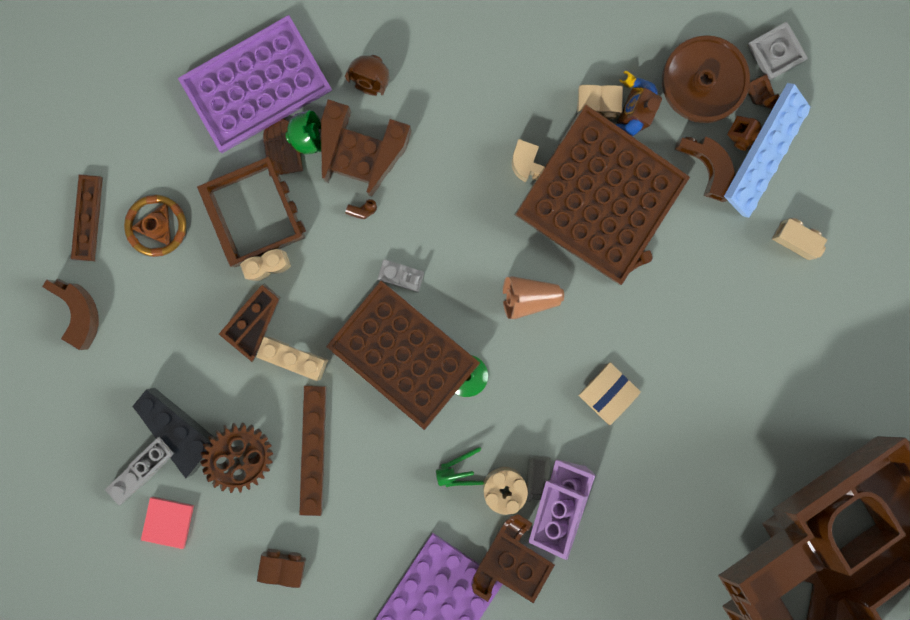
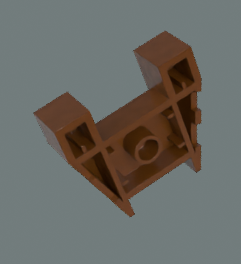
(358, 154)

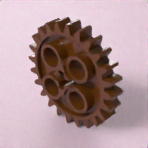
(222, 447)

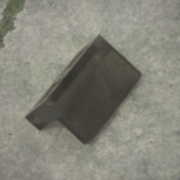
(537, 475)

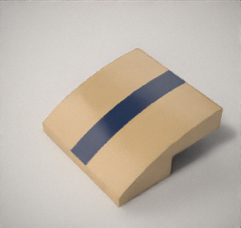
(609, 393)

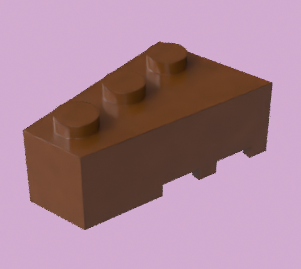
(251, 322)

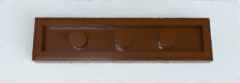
(86, 218)

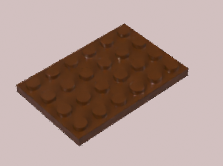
(403, 355)

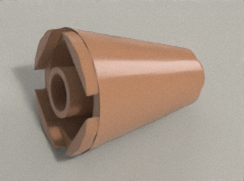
(529, 296)

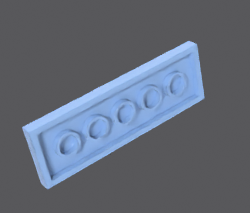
(768, 150)

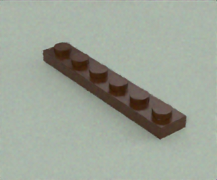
(313, 450)

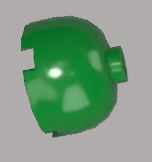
(304, 132)

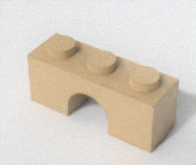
(292, 358)

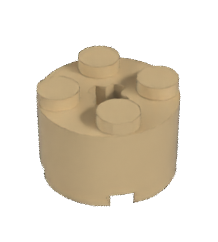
(511, 501)

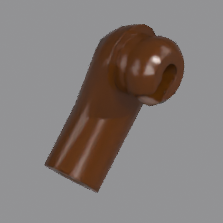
(363, 211)

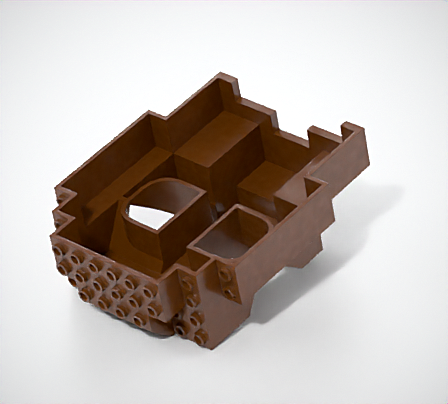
(802, 548)

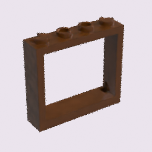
(206, 192)

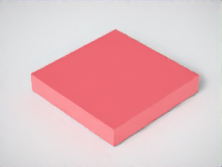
(167, 522)

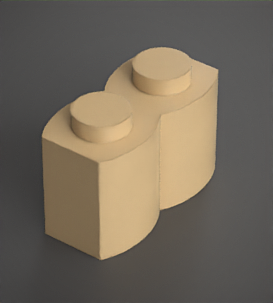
(603, 99)
(261, 267)

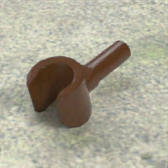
(646, 257)

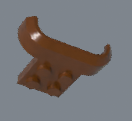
(512, 564)

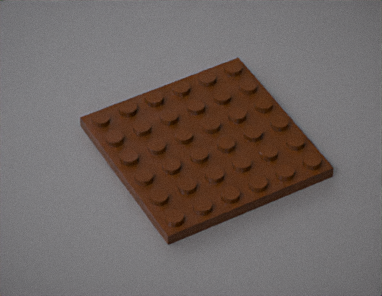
(602, 195)

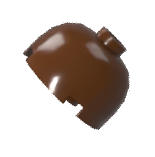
(368, 74)

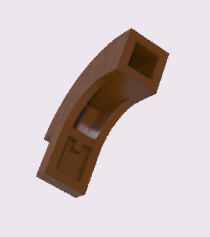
(716, 161)
(83, 311)

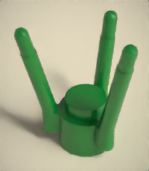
(447, 475)

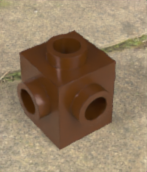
(744, 132)

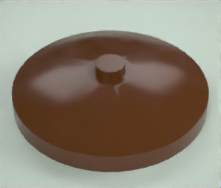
(705, 79)

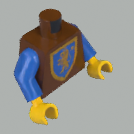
(640, 105)

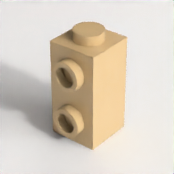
(800, 239)

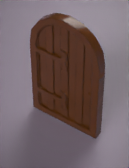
(280, 150)

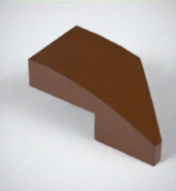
(762, 92)

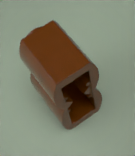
(281, 568)

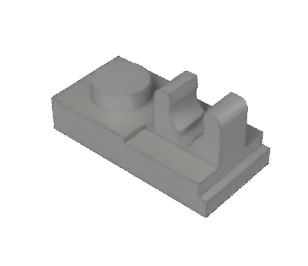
(400, 275)

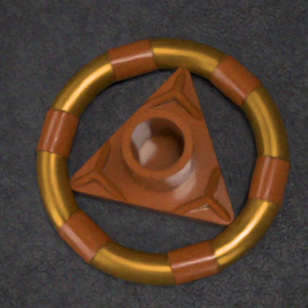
(155, 225)

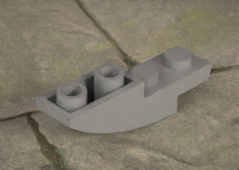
(140, 471)

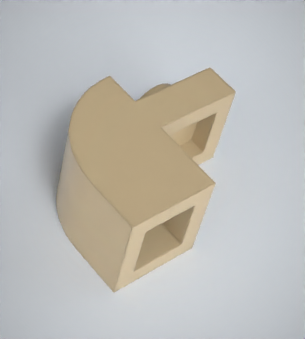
(523, 161)

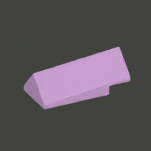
(561, 508)

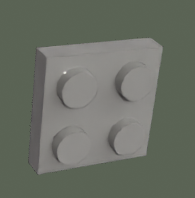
(777, 51)

